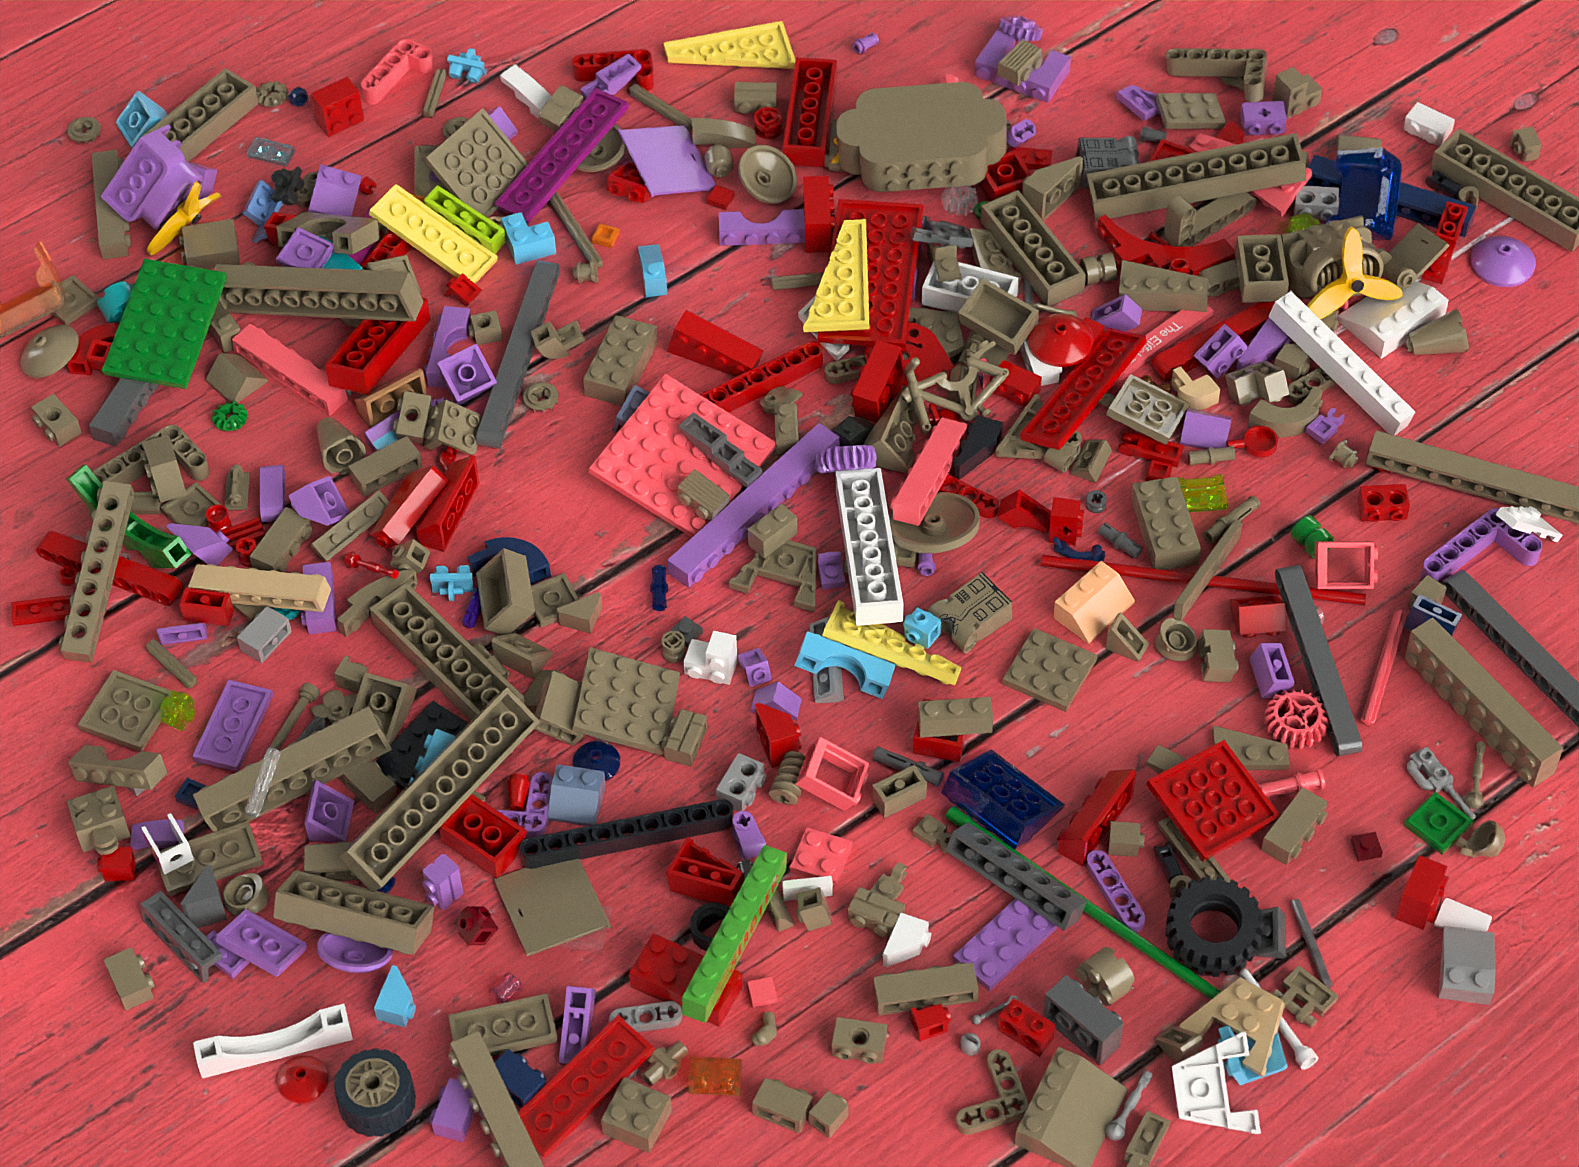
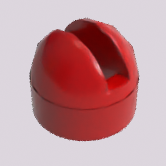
(366, 185)
(70, 575)

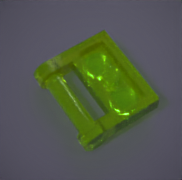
(1207, 497)

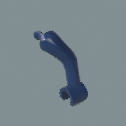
(1062, 548)

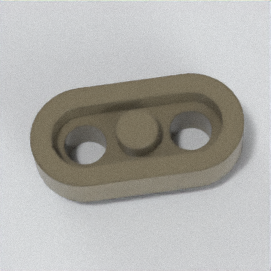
(305, 194)

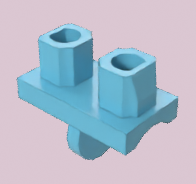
(468, 63)
(452, 583)

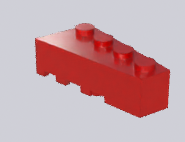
(712, 346)

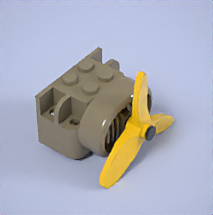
(1335, 265)

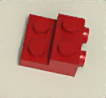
(628, 183)

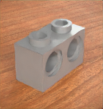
(1318, 201)
(737, 781)

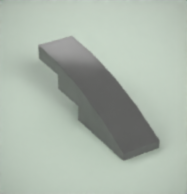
(719, 450)

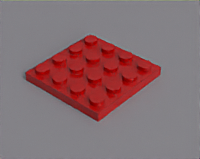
(1213, 800)

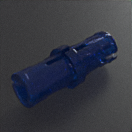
(659, 588)

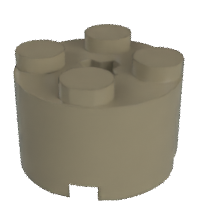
(1105, 976)

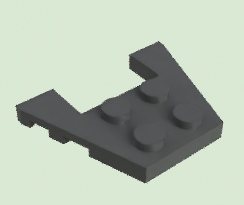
(942, 233)

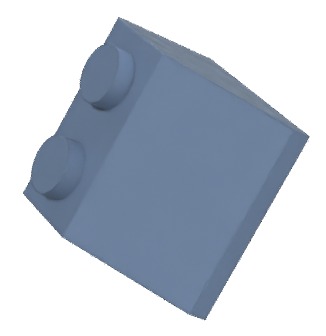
(576, 795)

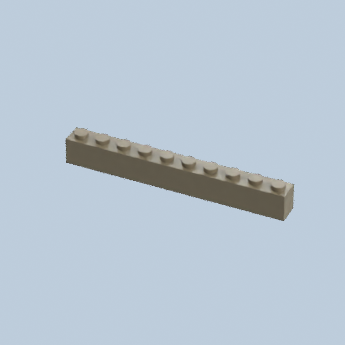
(1474, 476)

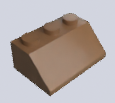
(384, 399)

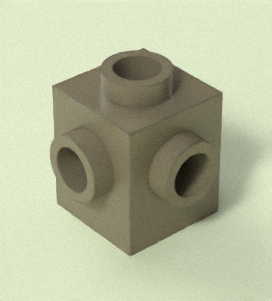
(410, 556)

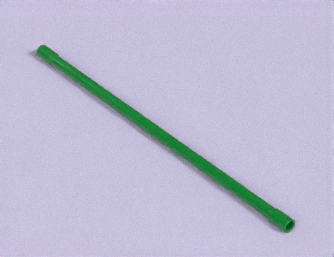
(960, 819)

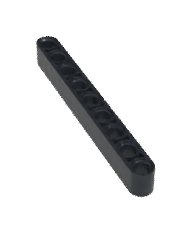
(619, 842)

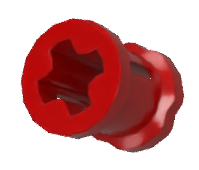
(240, 548)

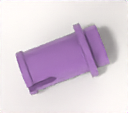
(861, 45)
(926, 564)

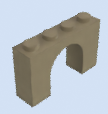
(348, 232)

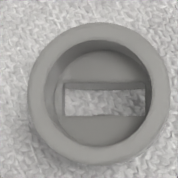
(968, 1046)

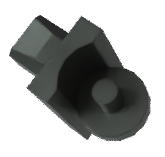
(285, 184)

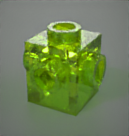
(178, 710)

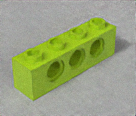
(466, 219)

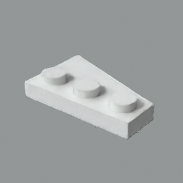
(1528, 520)

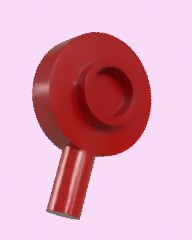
(1257, 441)

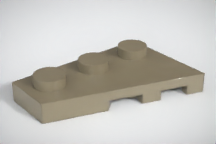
(988, 253)
(1254, 751)

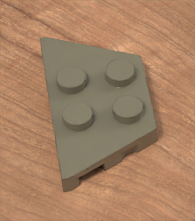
(1012, 445)

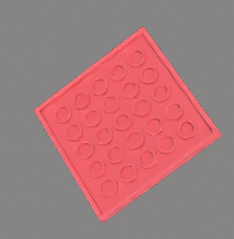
(654, 456)

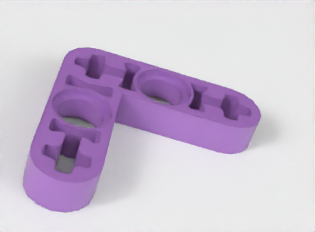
(532, 814)

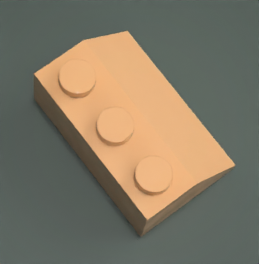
(1093, 602)

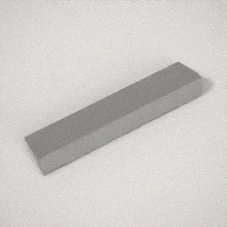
(828, 681)

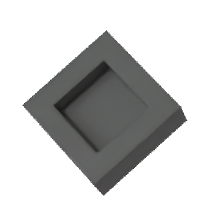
(689, 630)

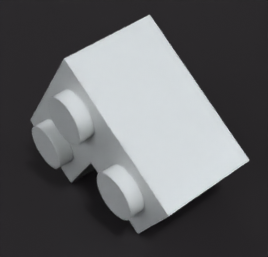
(712, 660)

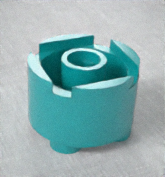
(115, 301)

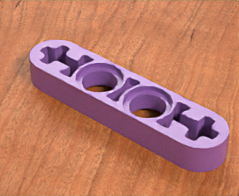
(1115, 891)

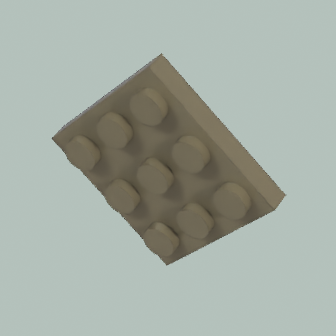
(1148, 409)
(1049, 669)
(125, 711)

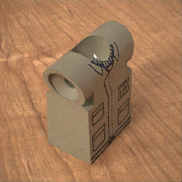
(973, 612)

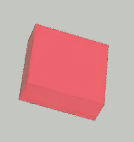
(762, 992)

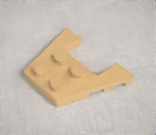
(1246, 1010)

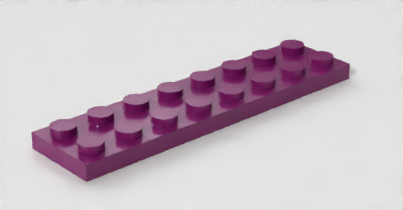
(562, 155)

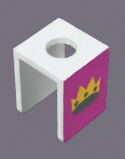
(164, 858)

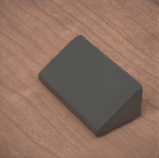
(1273, 935)

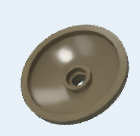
(605, 153)
(773, 169)
(49, 351)

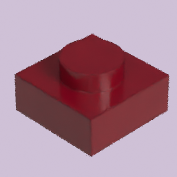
(1366, 846)

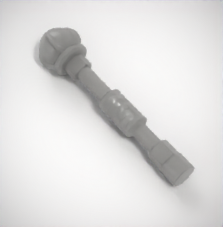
(1116, 1129)

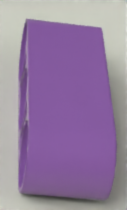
(272, 492)

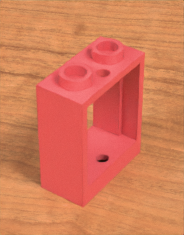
(1370, 573)
(847, 761)

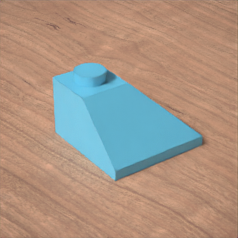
(139, 117)

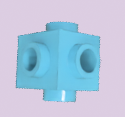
(922, 628)

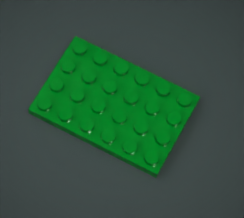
(164, 323)

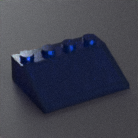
(1001, 798)

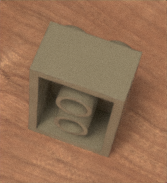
(1261, 267)

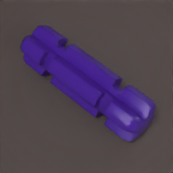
(473, 610)

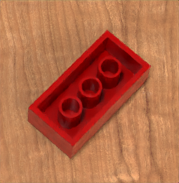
(666, 971)

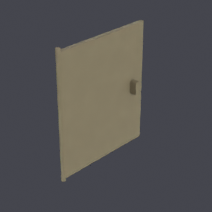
(553, 904)

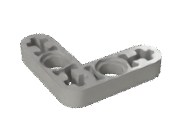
(632, 1014)

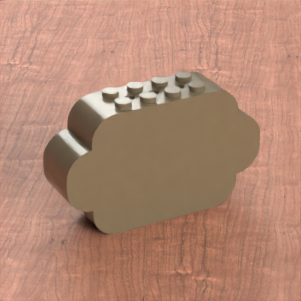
(921, 136)

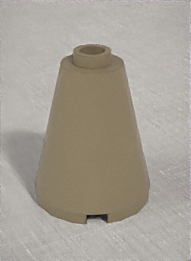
(1439, 336)
(338, 446)

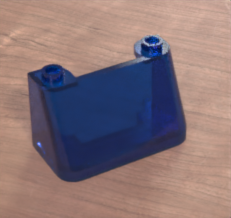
(1369, 189)

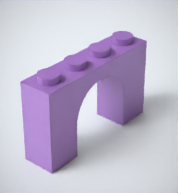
(1041, 82)

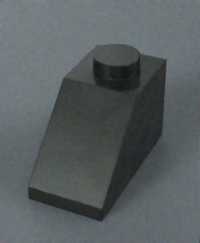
(853, 431)

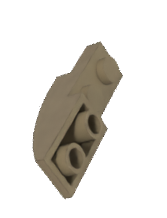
(368, 596)

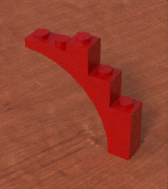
(1133, 249)

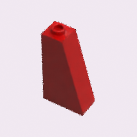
(408, 505)

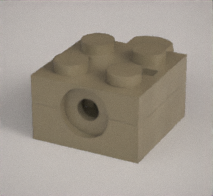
(99, 820)

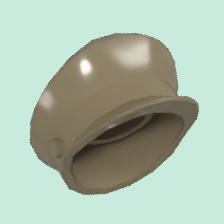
(1176, 640)
(245, 893)

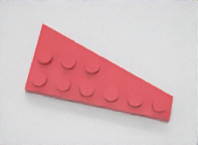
(1275, 197)

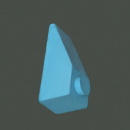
(653, 270)

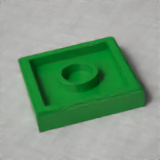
(1438, 823)

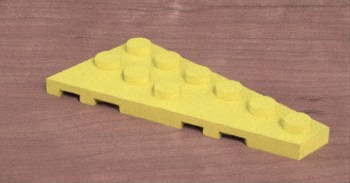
(749, 46)
(843, 290)
(887, 645)

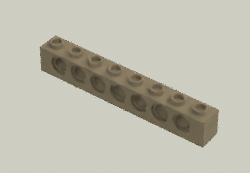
(84, 648)

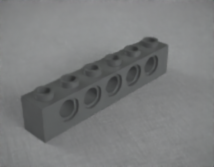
(1016, 876)

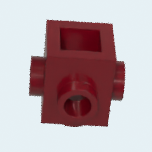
(475, 925)

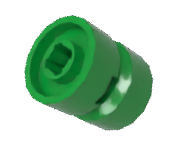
(1307, 532)

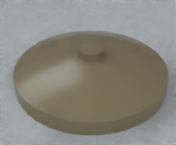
(946, 525)

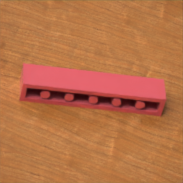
(288, 368)
(928, 472)

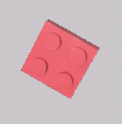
(821, 855)

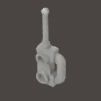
(1437, 776)

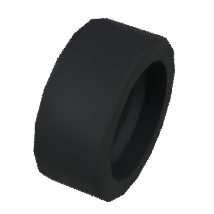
(704, 912)

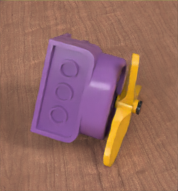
(158, 187)

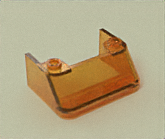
(37, 302)

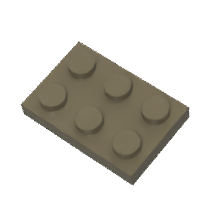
(1190, 111)

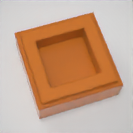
(605, 235)

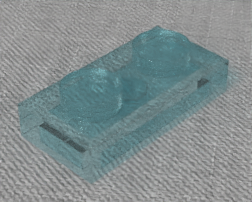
(271, 151)

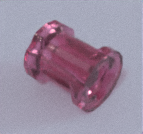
(506, 988)

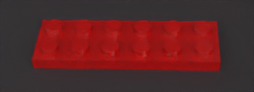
(583, 1084)

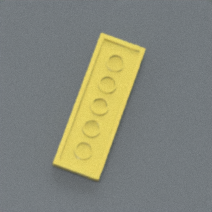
(432, 234)

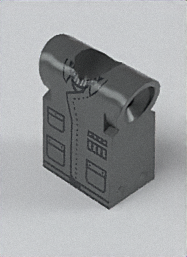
(1105, 154)

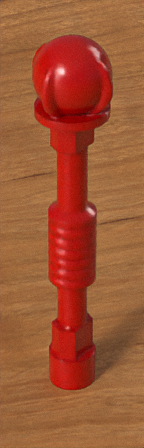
(353, 560)

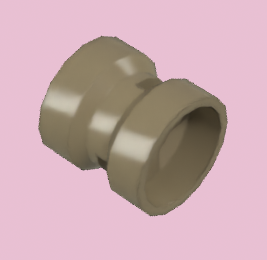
(673, 646)

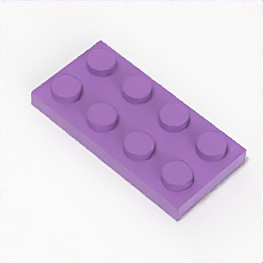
(233, 725)
(1005, 943)

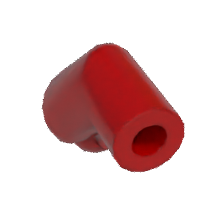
(447, 458)

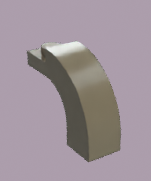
(1287, 421)

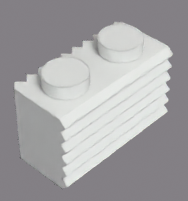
(1428, 124)

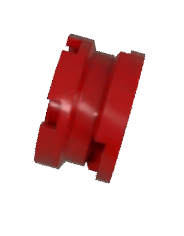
(768, 121)

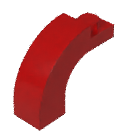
(78, 363)

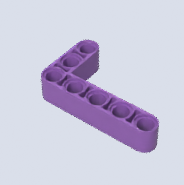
(1477, 537)

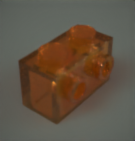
(715, 1076)

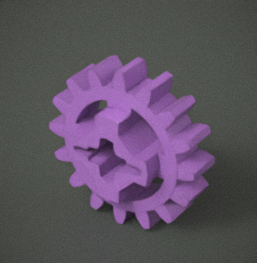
(1020, 28)

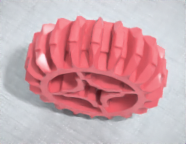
(1293, 726)

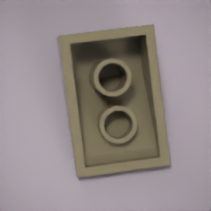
(1052, 186)
(388, 701)

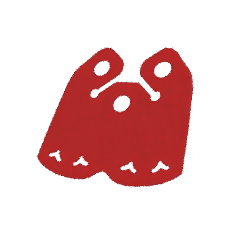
(931, 356)

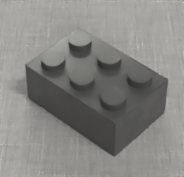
(1083, 1019)

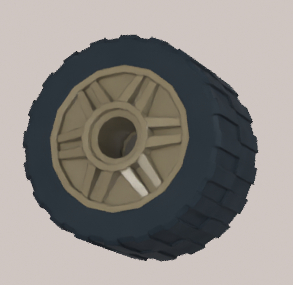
(375, 1092)

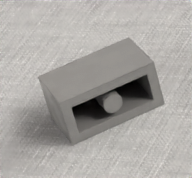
(264, 634)

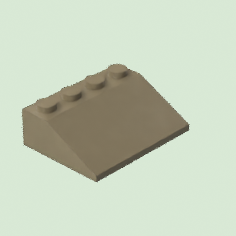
(1070, 1111)

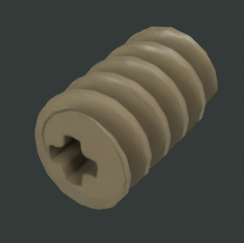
(784, 787)

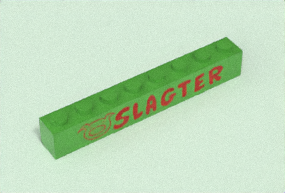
(734, 934)

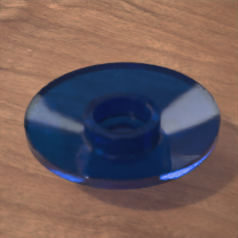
(608, 759)

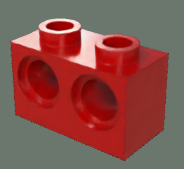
(1383, 502)
(1026, 1027)

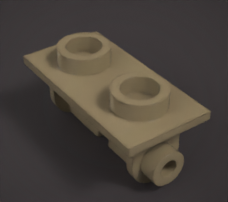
(237, 489)

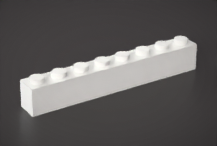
(1341, 364)

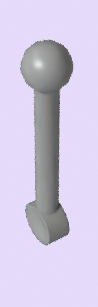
(976, 1019)

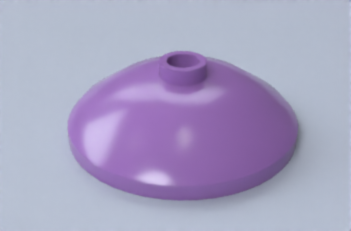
(1502, 261)
(350, 955)

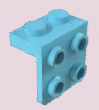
(1234, 1065)

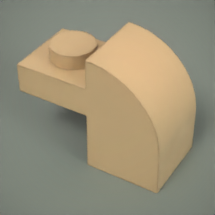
(1199, 393)

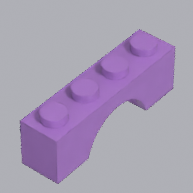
(784, 229)
(451, 328)

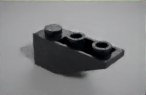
(981, 444)

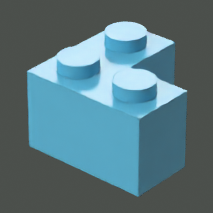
(527, 242)

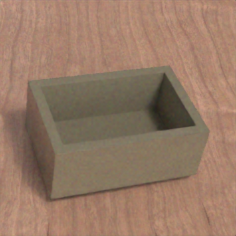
(998, 316)
(505, 592)

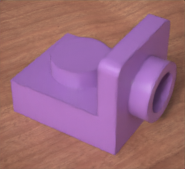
(830, 570)
(755, 666)

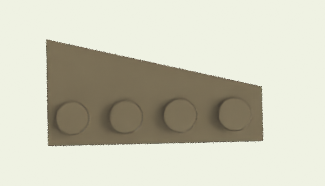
(1163, 289)

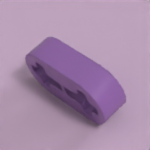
(1022, 136)

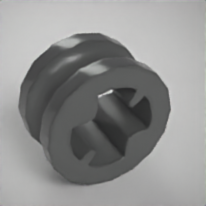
(1096, 495)

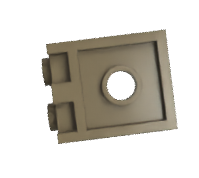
(423, 181)

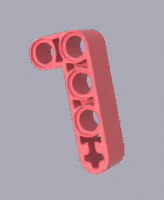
(396, 63)

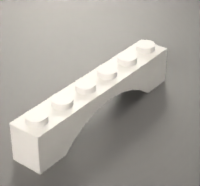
(227, 1054)

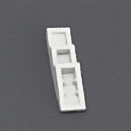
(526, 89)

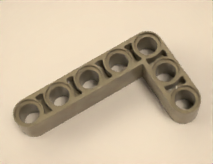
(1222, 63)
(1188, 227)
(130, 465)

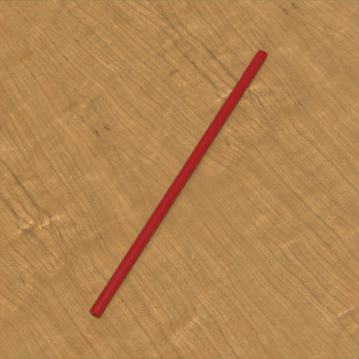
(1185, 577)

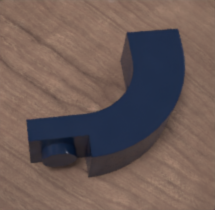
(536, 561)

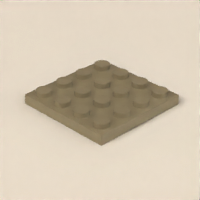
(477, 163)
(625, 701)

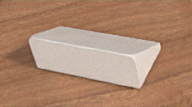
(1461, 916)

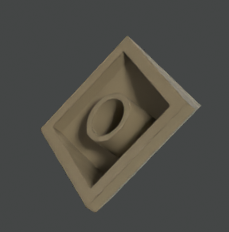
(234, 377)
(521, 654)

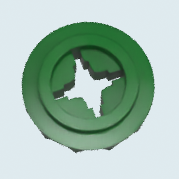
(232, 423)

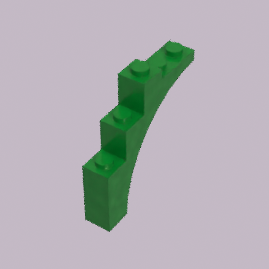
(157, 547)

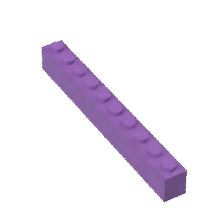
(754, 503)

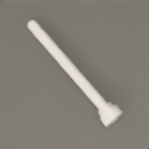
(1304, 1056)

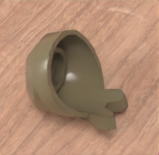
(1485, 841)

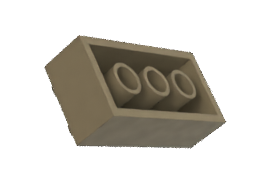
(620, 360)
(1165, 523)

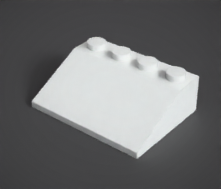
(1386, 323)

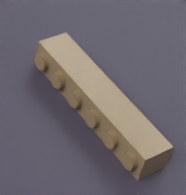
(264, 587)

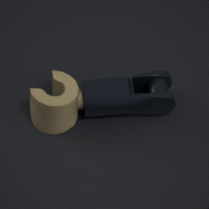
(1452, 189)
(1171, 868)

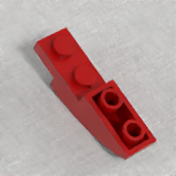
(1449, 231)

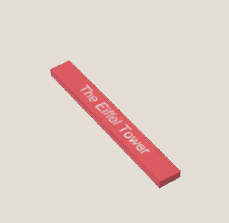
(1166, 335)

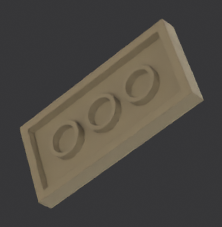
(225, 850)
(508, 1025)

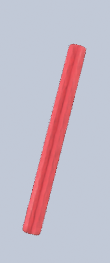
(1384, 667)

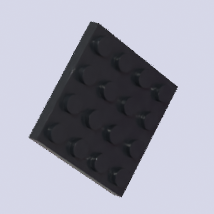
(408, 747)

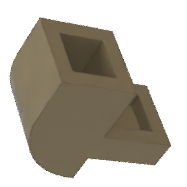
(555, 343)

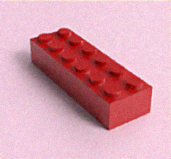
(810, 111)
(372, 351)

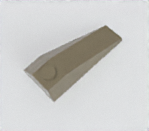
(894, 436)

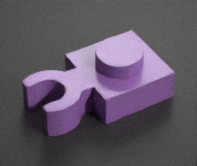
(1324, 428)

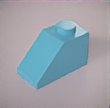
(395, 1000)

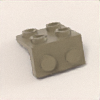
(452, 426)

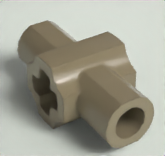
(664, 1063)

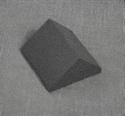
(203, 901)

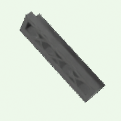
(180, 935)

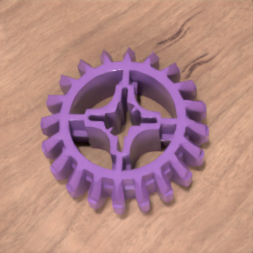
(845, 458)

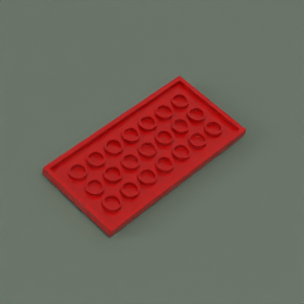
(890, 266)

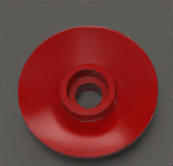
(305, 1088)

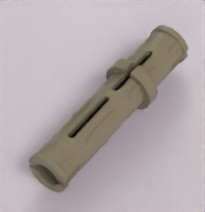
(1223, 523)

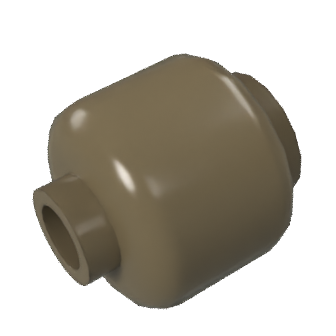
(718, 161)

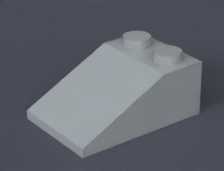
(1467, 965)

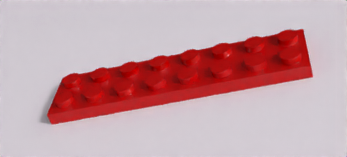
(1083, 389)

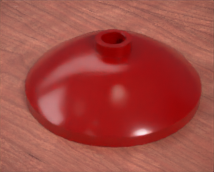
(1060, 340)

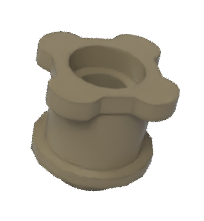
(586, 272)
(1344, 455)

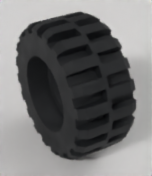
(1220, 897)

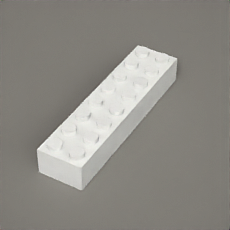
(869, 547)

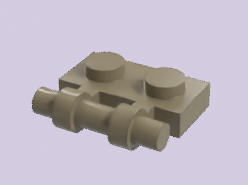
(1310, 992)

